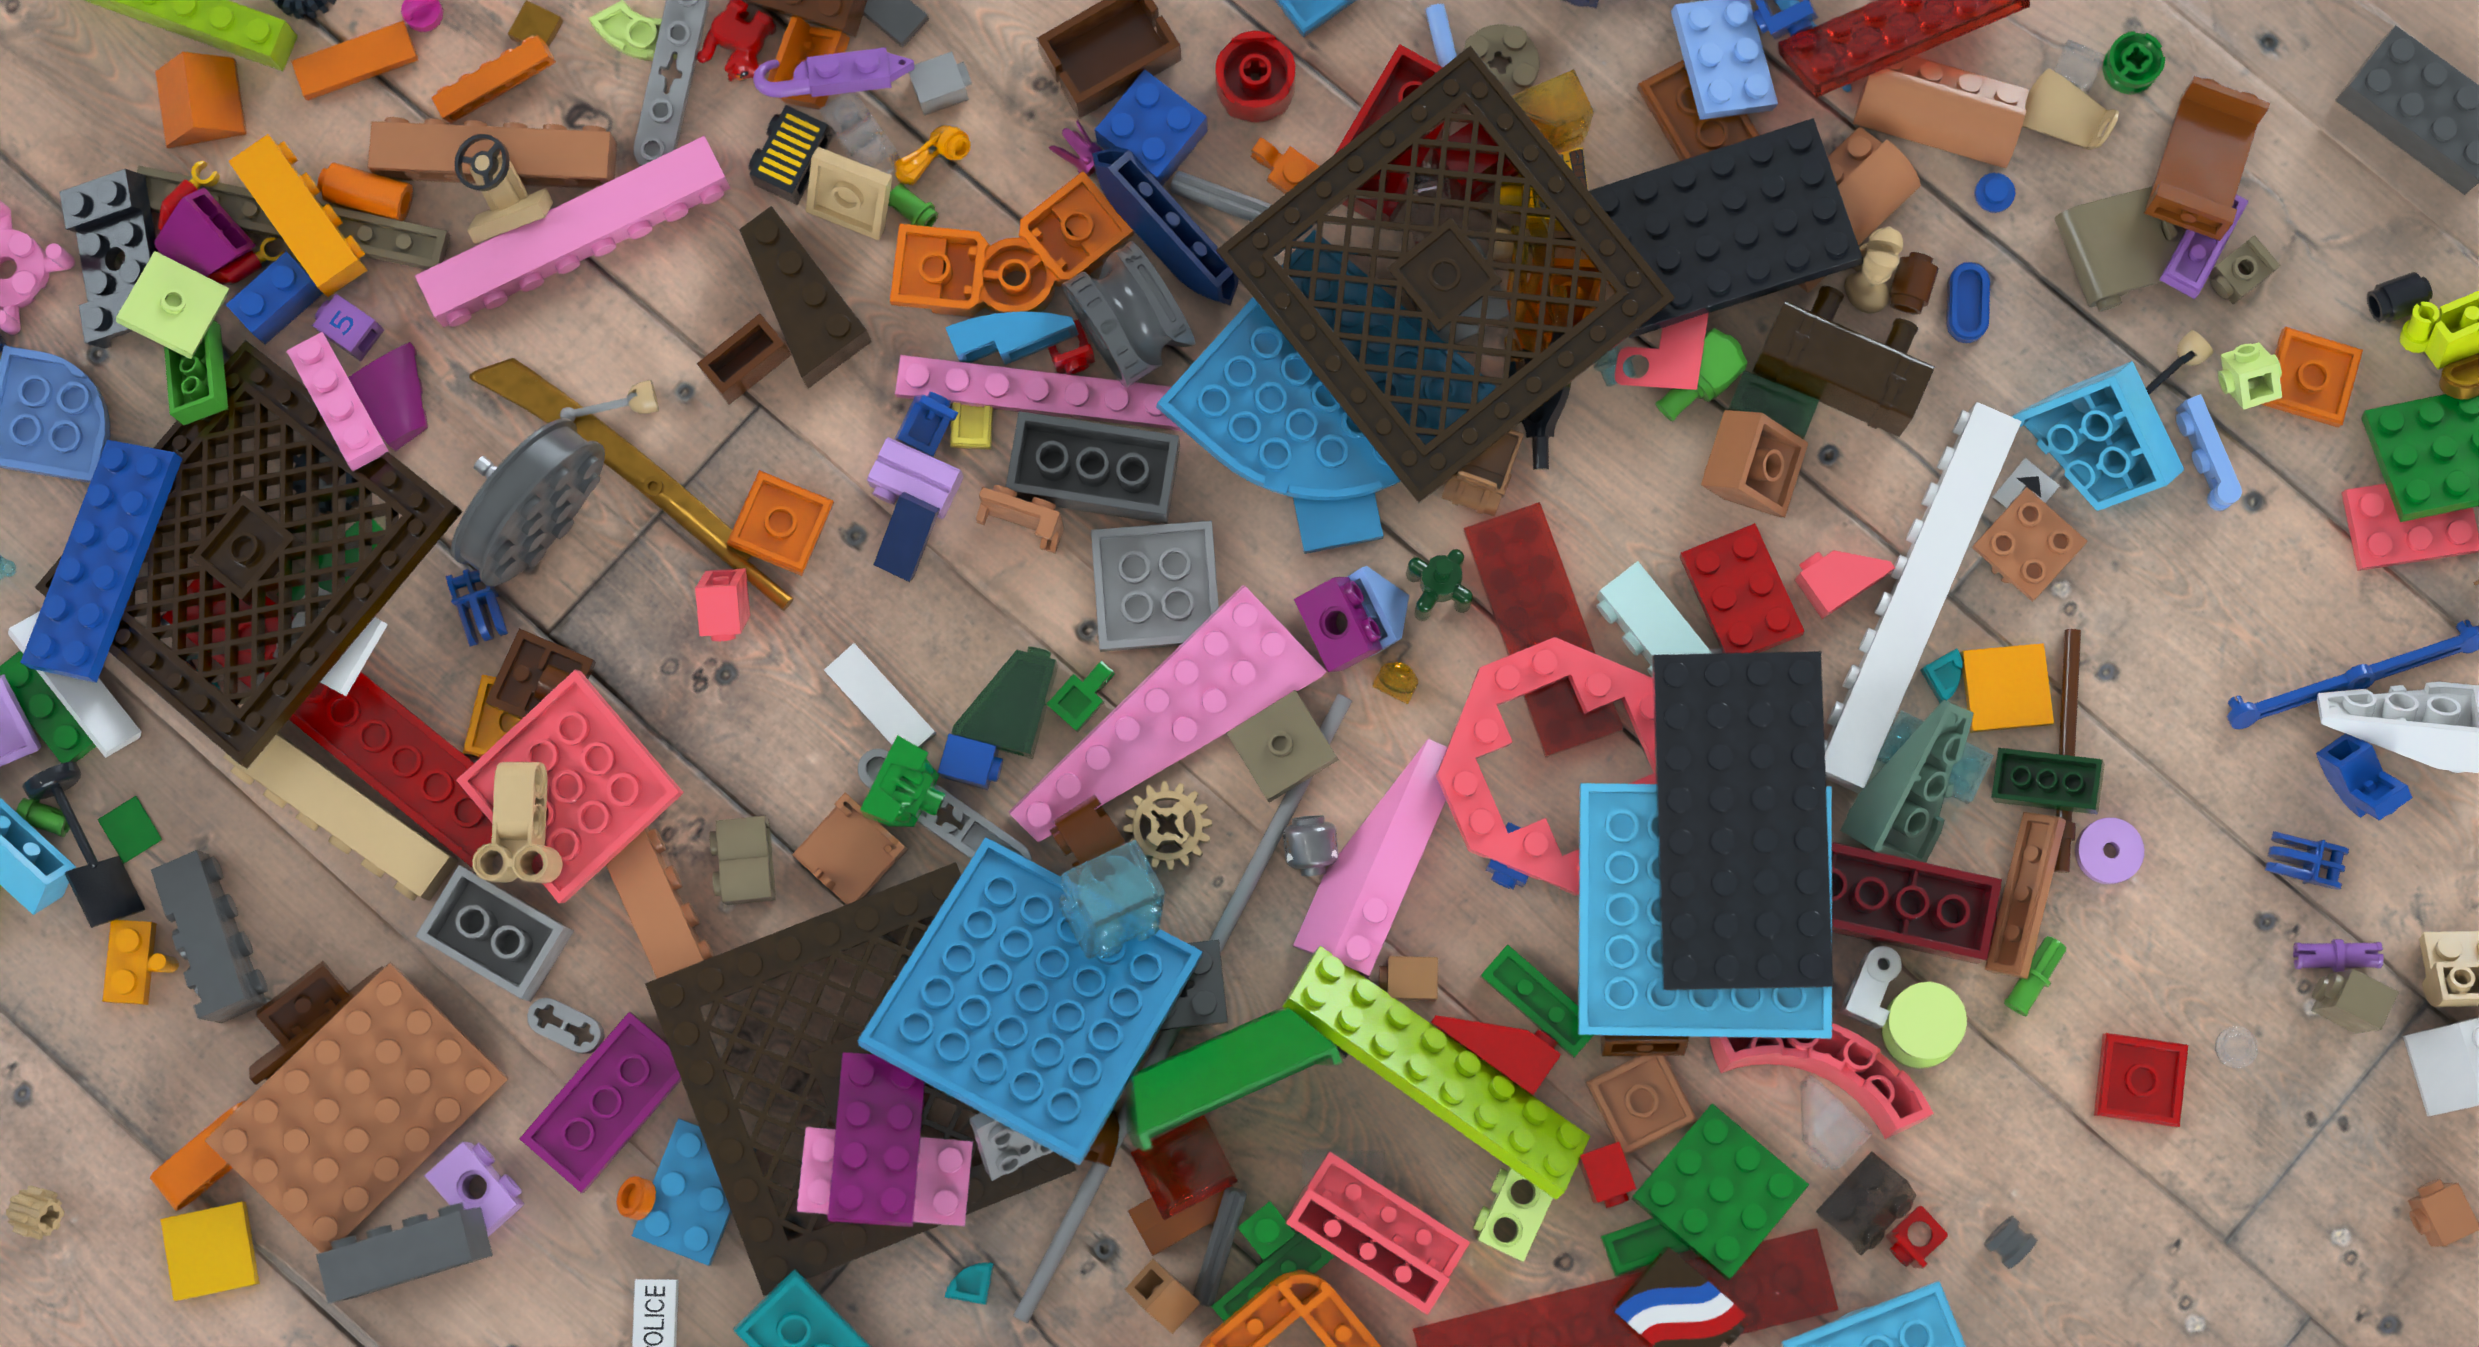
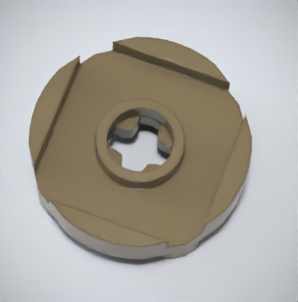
(1511, 45)

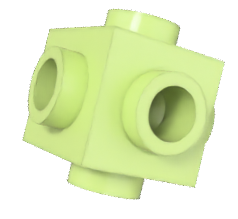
(2250, 375)

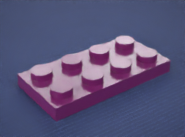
(604, 1103)
(876, 1143)

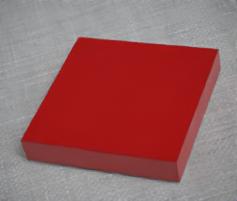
(2141, 1080)

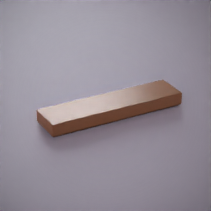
(2025, 895)

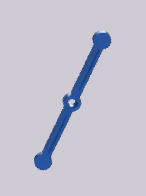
(2355, 678)

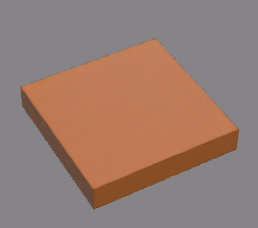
(2315, 376)
(780, 523)

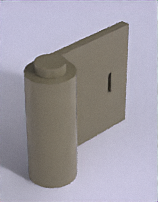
(2116, 246)

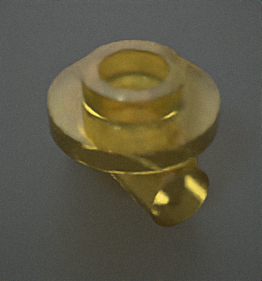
(1397, 681)

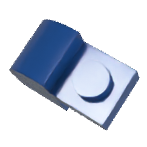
(2359, 778)

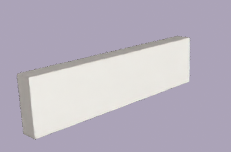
(86, 701)

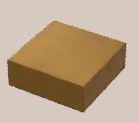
(535, 21)

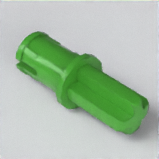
(2042, 967)

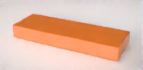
(354, 60)

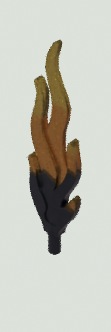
(1542, 422)

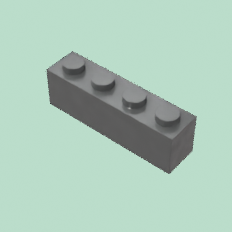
(403, 1254)

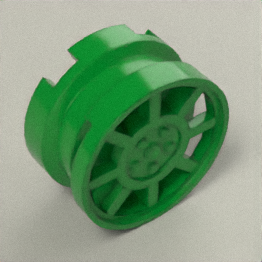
(2133, 63)

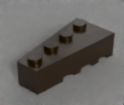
(808, 308)

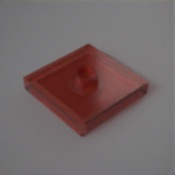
(1184, 1167)

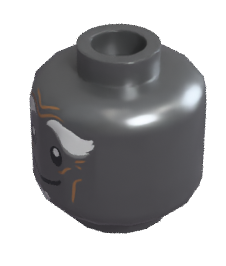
(1310, 844)

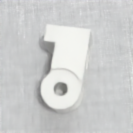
(1869, 986)

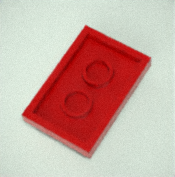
(1742, 592)

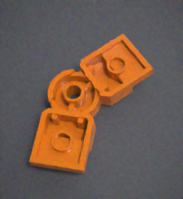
(963, 274)

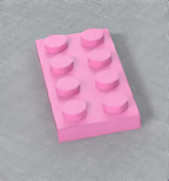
(940, 1183)

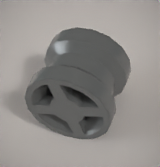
(2010, 1242)

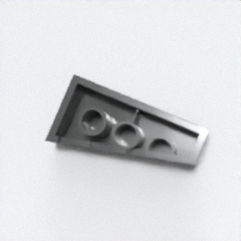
(209, 937)

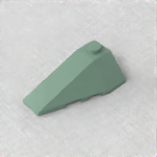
(1904, 800)

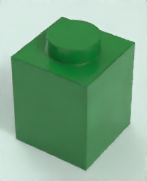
(1266, 1230)

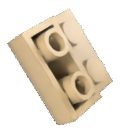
(2451, 968)

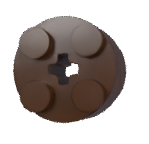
(1086, 832)

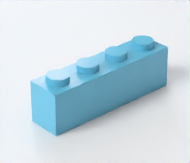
(29, 863)

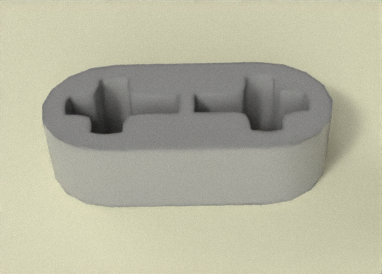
(561, 1034)

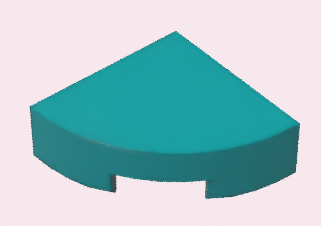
(1944, 675)
(971, 1284)

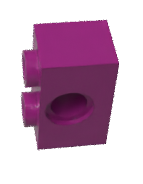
(1320, 610)

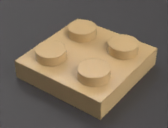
(848, 193)

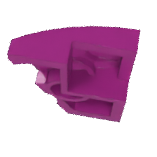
(393, 395)

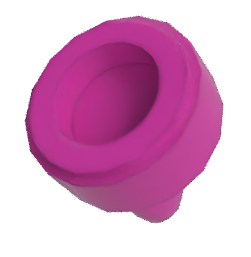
(422, 14)

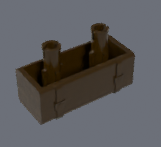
(1843, 366)

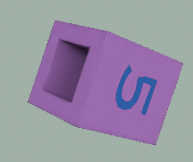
(347, 326)

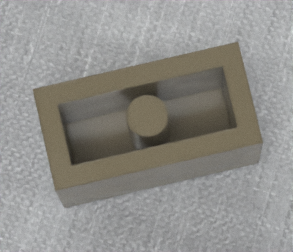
(2353, 1000)

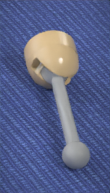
(640, 399)

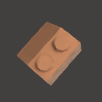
(1754, 462)

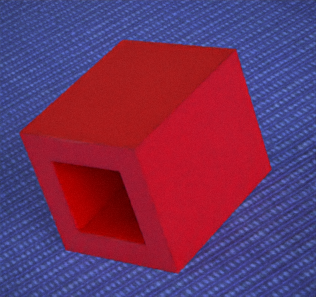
(1607, 1174)

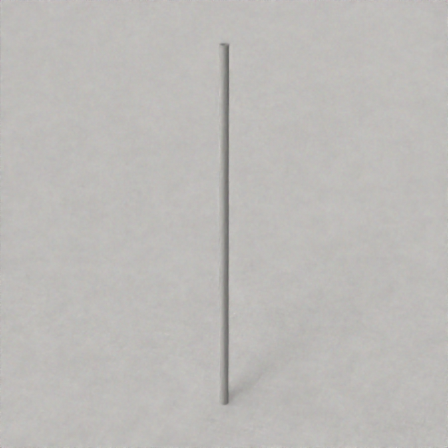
(1167, 1037)

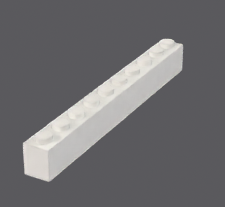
(1917, 594)

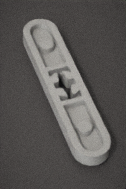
(661, 112)
(975, 826)

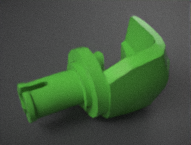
(1719, 368)

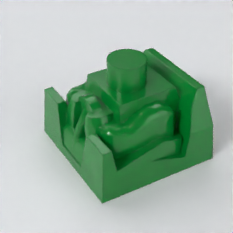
(903, 787)

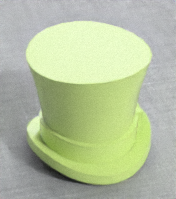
(1924, 1025)

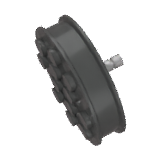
(527, 501)

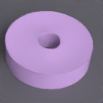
(2096, 864)

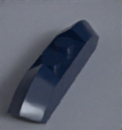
(1164, 225)

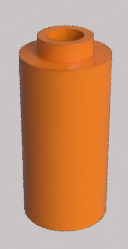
(365, 191)

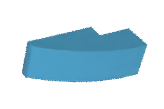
(1009, 333)

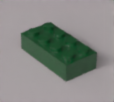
(2048, 780)

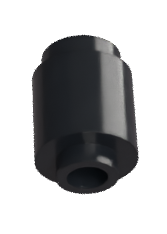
(2398, 297)

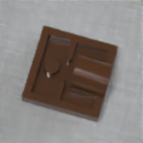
(532, 672)

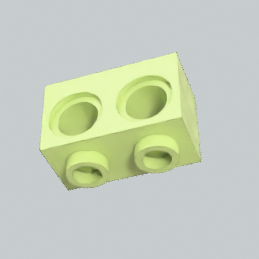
(1525, 1216)

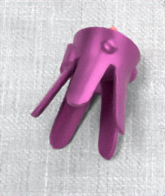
(1082, 148)

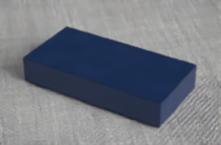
(906, 536)

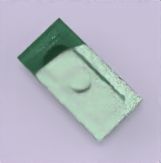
(1776, 401)

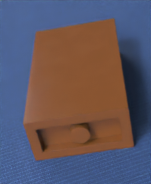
(2205, 157)

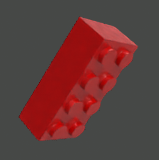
(1399, 79)

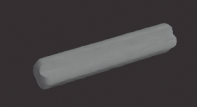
(1217, 196)

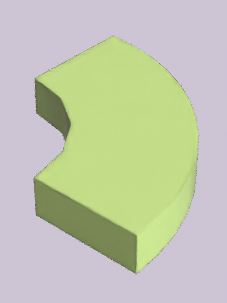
(628, 31)

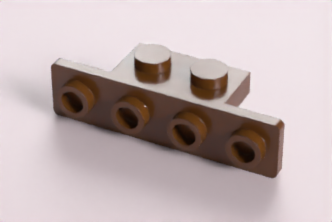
(300, 1014)

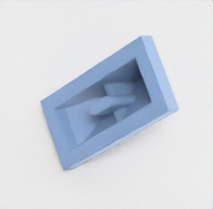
(1382, 603)

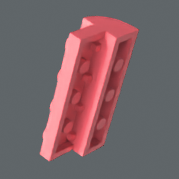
(1377, 1232)

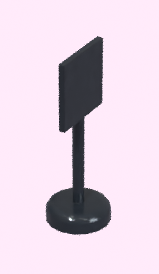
(101, 886)

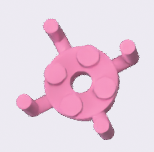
(31, 270)

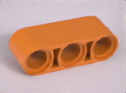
(192, 1168)

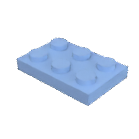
(1724, 58)

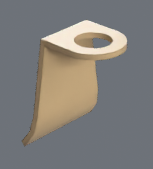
(2067, 112)

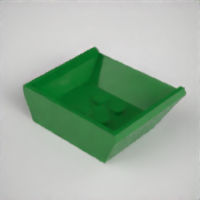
(1222, 1072)

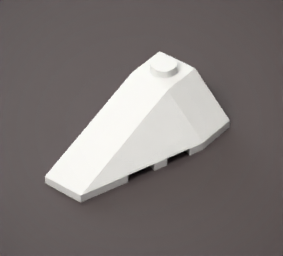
(2426, 725)

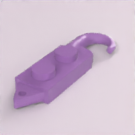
(836, 74)

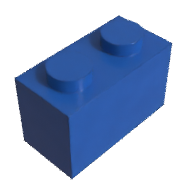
(274, 298)

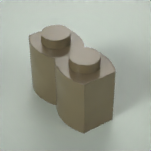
(744, 860)

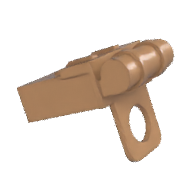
(1486, 477)

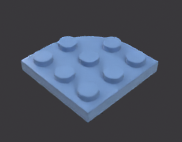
(50, 416)

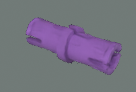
(2338, 955)

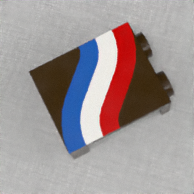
(1678, 1306)

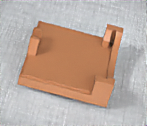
(1036, 515)
(2029, 544)
(849, 851)

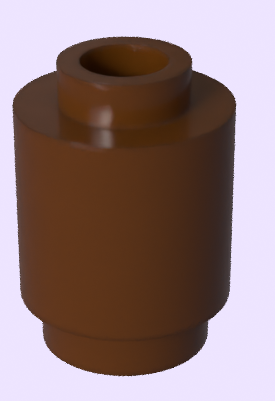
(1913, 283)

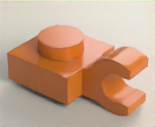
(1286, 169)

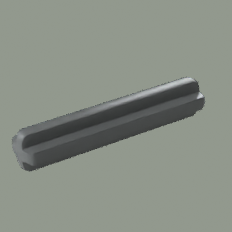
(1219, 1245)

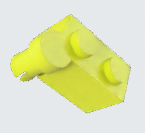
(2445, 332)

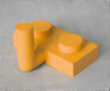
(132, 962)

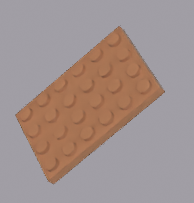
(357, 1109)

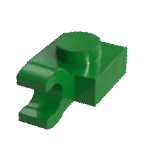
(1079, 700)

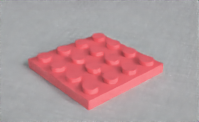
(598, 780)

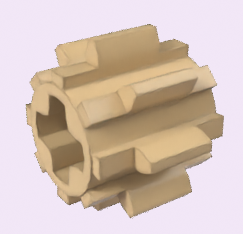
(35, 1212)

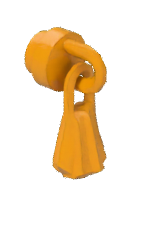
(952, 144)

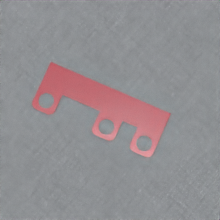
(1675, 362)

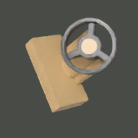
(502, 190)

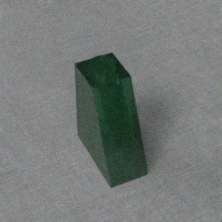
(1012, 704)

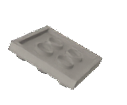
(1153, 584)

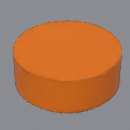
(636, 1198)

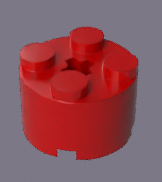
(1258, 99)

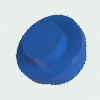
(1994, 192)

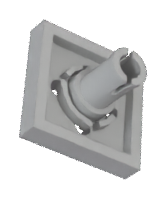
(1002, 1147)

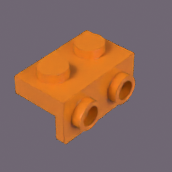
(802, 42)

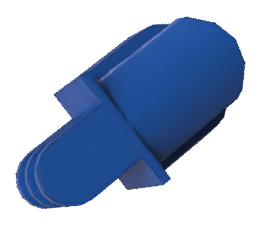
(476, 602)
(2310, 860)

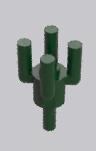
(1439, 583)

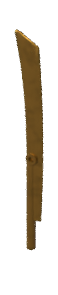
(546, 401)

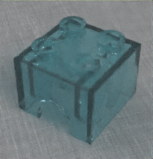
(1112, 900)

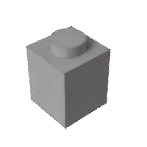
(940, 83)

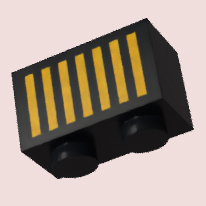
(787, 154)

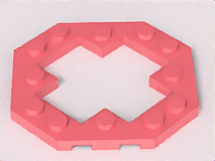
(1483, 731)

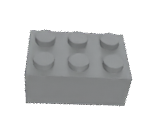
(494, 933)

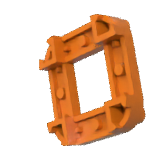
(1282, 1303)

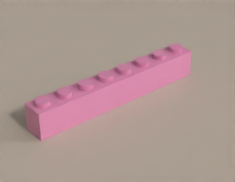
(573, 232)

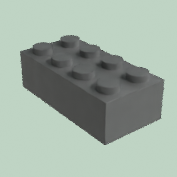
(2419, 107)
(1094, 467)

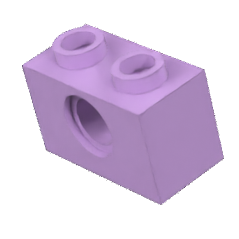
(453, 1176)

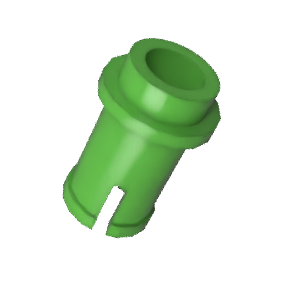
(912, 207)
(43, 816)

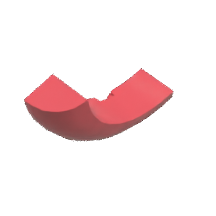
(1845, 1061)

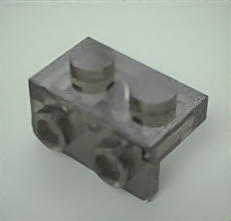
(1867, 1203)

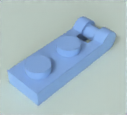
(2208, 453)

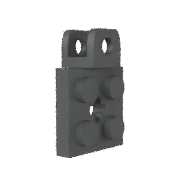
(1206, 1001)

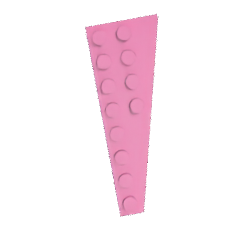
(1201, 691)

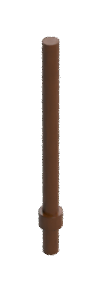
(2067, 733)

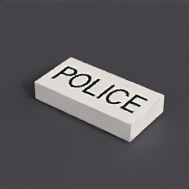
(655, 1313)

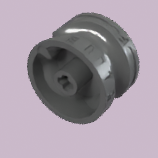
(1128, 314)

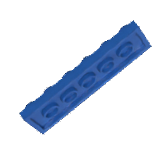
(101, 560)

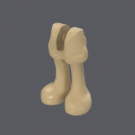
(1880, 258)

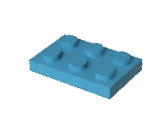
(689, 1199)

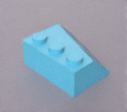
(2105, 437)

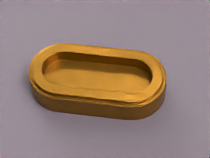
(2461, 378)

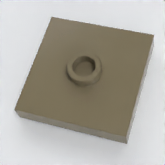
(1282, 746)

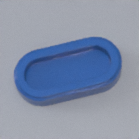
(1968, 302)

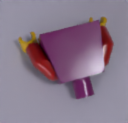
(204, 235)

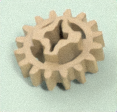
(1180, 812)

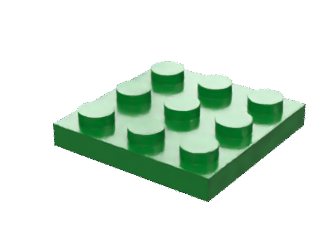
(2427, 454)
(1720, 1192)

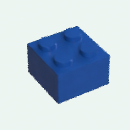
(1153, 126)

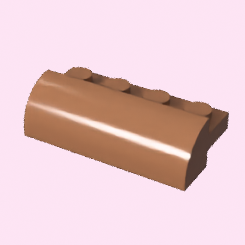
(1944, 109)
(1871, 181)

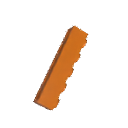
(493, 79)

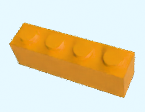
(298, 215)

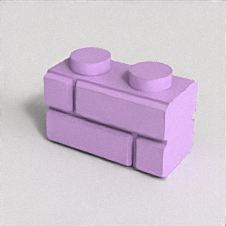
(916, 473)

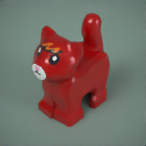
(739, 36)

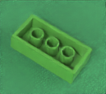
(199, 383)

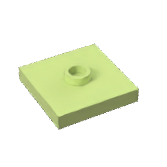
(172, 305)

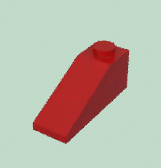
(1511, 1051)

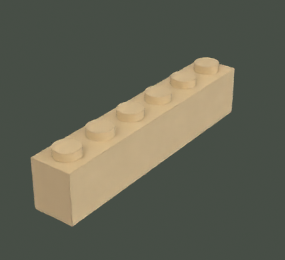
(349, 816)

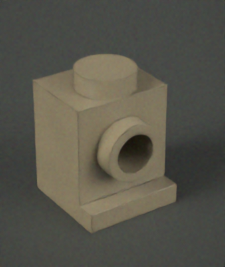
(2255, 261)

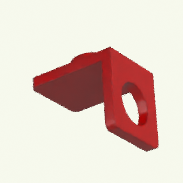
(1074, 360)
(1907, 1252)

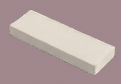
(878, 698)

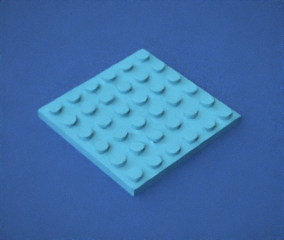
(1622, 939)

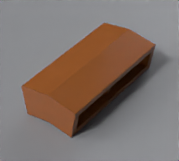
(1161, 1233)

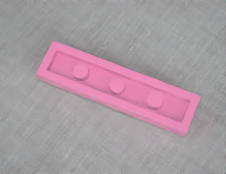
(337, 401)

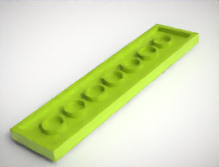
(1438, 1072)

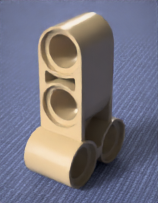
(518, 826)

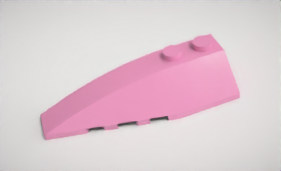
(1376, 867)

